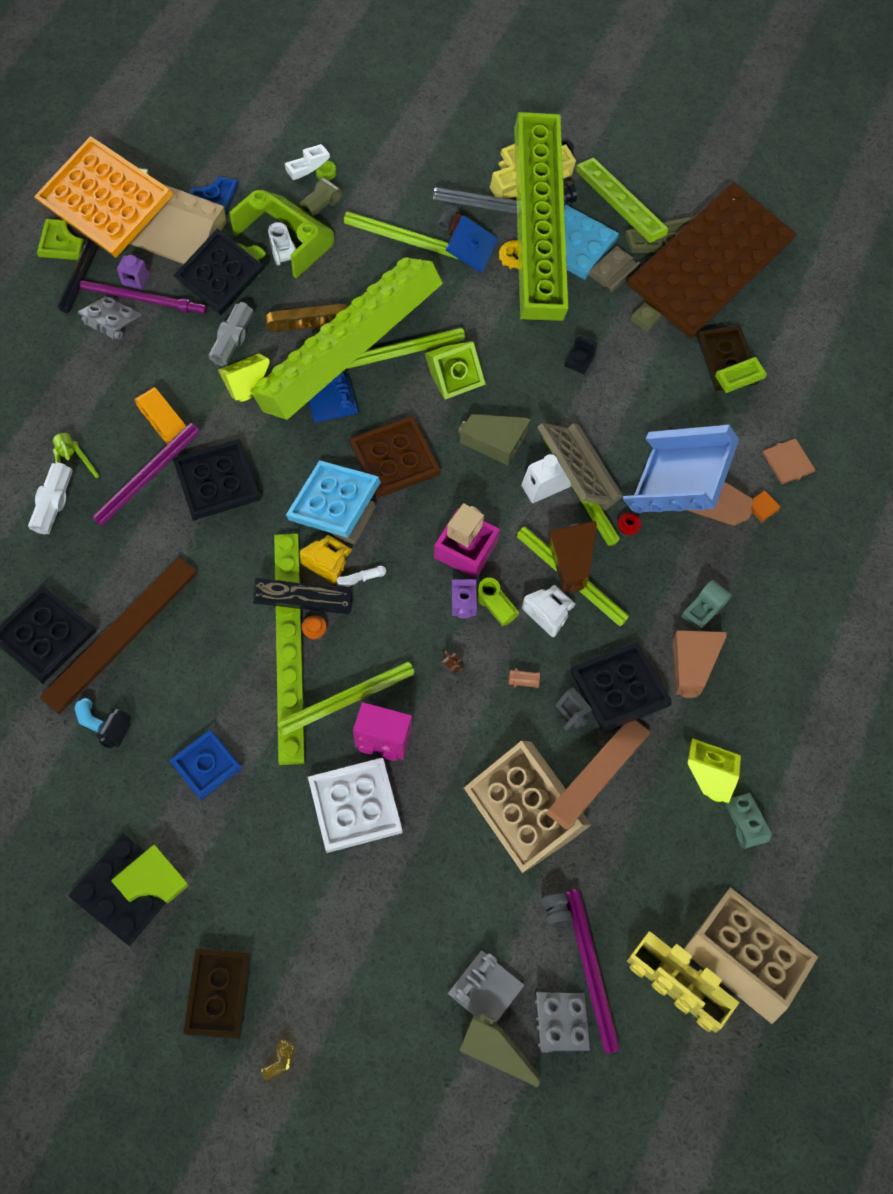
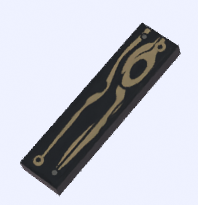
(302, 596)

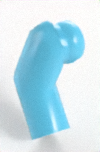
(84, 715)

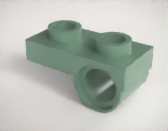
(706, 605)
(749, 822)

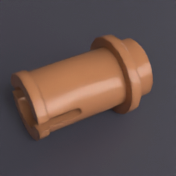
(523, 678)

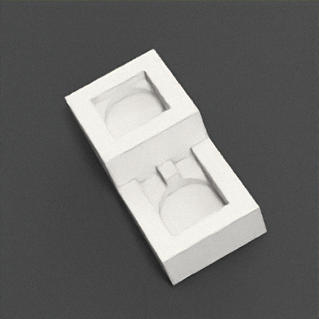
(312, 159)

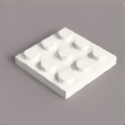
(355, 805)

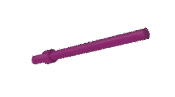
(183, 305)

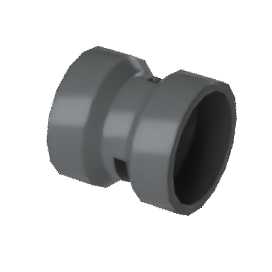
(557, 909)

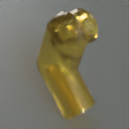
(282, 1061)

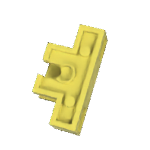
(504, 181)
(683, 982)

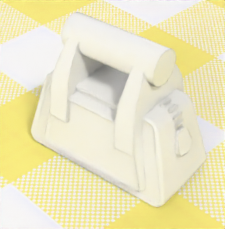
(546, 610)

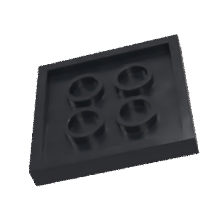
(219, 271)
(216, 479)
(43, 634)
(620, 687)
(104, 900)

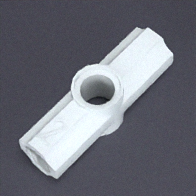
(50, 498)

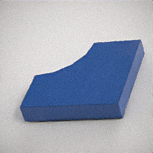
(219, 192)

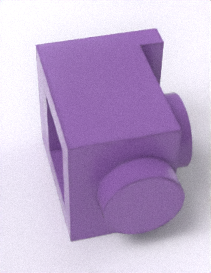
(133, 266)
(464, 589)

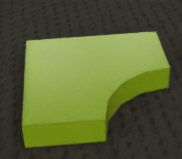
(58, 241)
(151, 876)

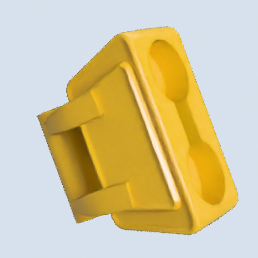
(325, 561)

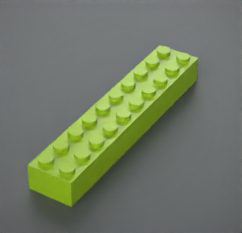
(540, 217)
(346, 337)

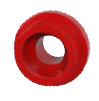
(629, 529)

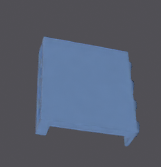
(684, 469)

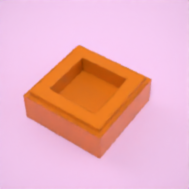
(764, 506)

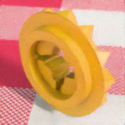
(506, 253)

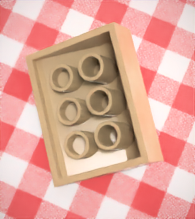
(181, 226)
(515, 802)
(751, 955)

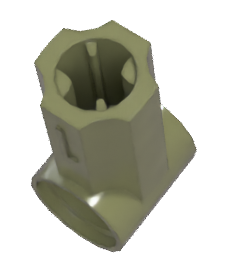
(323, 194)

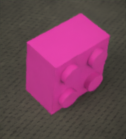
(470, 559)
(382, 731)

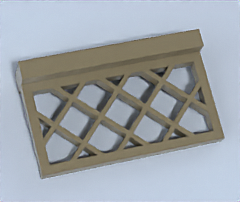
(581, 464)

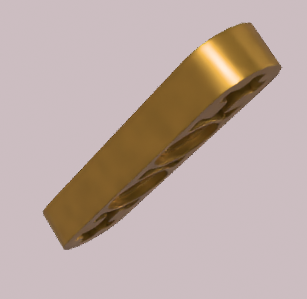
(284, 320)

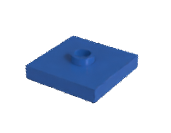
(471, 244)
(205, 764)

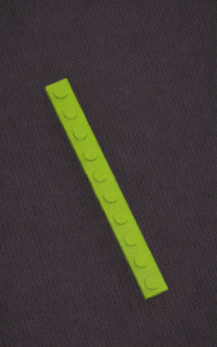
(289, 652)

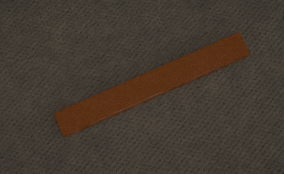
(118, 635)

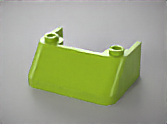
(313, 234)

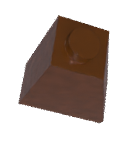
(572, 554)

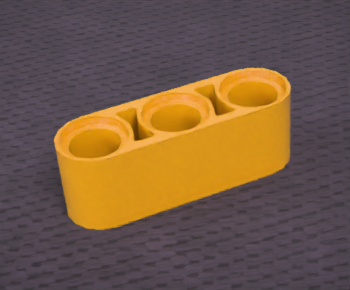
(160, 414)

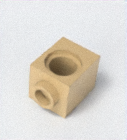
(465, 525)

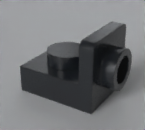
(581, 354)

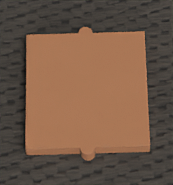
(788, 461)

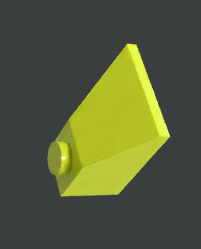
(244, 375)
(714, 770)

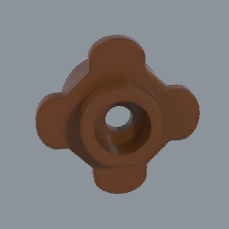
(453, 662)

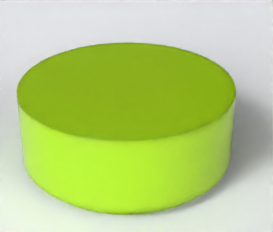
(326, 170)

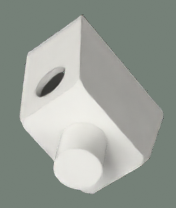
(547, 477)

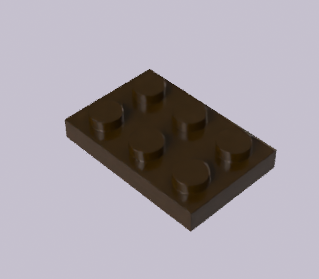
(723, 349)
(217, 994)

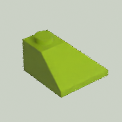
(455, 368)

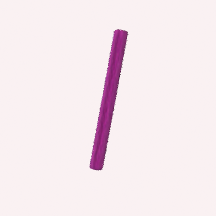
(146, 474)
(592, 973)

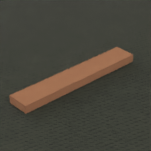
(597, 774)

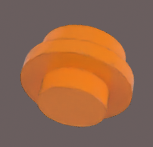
(314, 627)

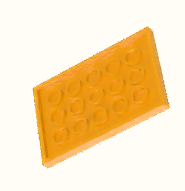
(103, 196)

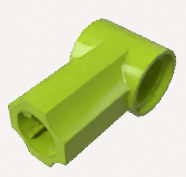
(497, 603)

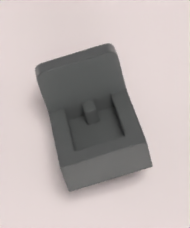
(574, 709)

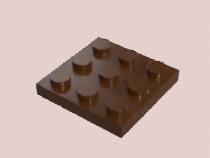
(395, 455)

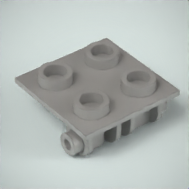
(108, 316)
(486, 987)
(562, 1022)

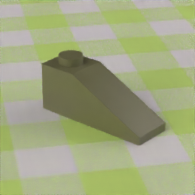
(493, 1046)

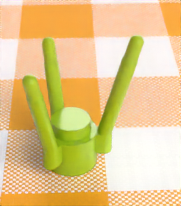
(65, 447)

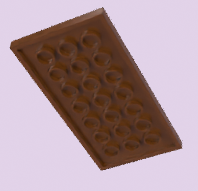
(711, 260)

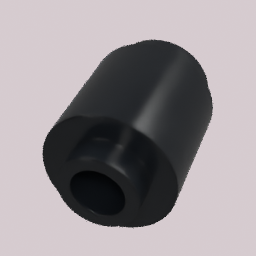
(114, 728)

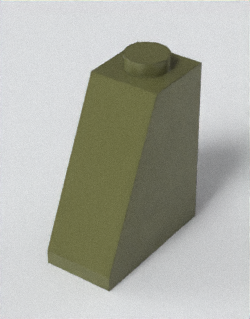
(494, 435)

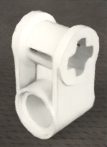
(280, 242)

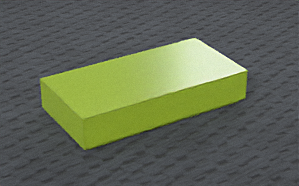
(740, 374)

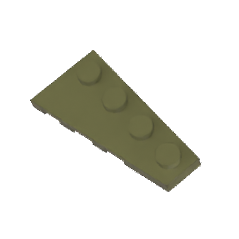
(639, 244)

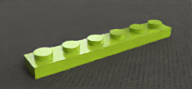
(622, 200)

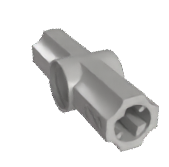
(231, 334)

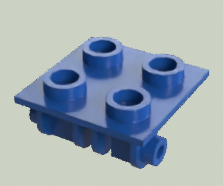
(334, 400)

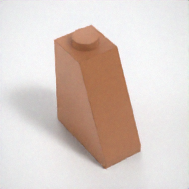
(731, 506)
(694, 660)

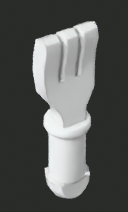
(350, 580)

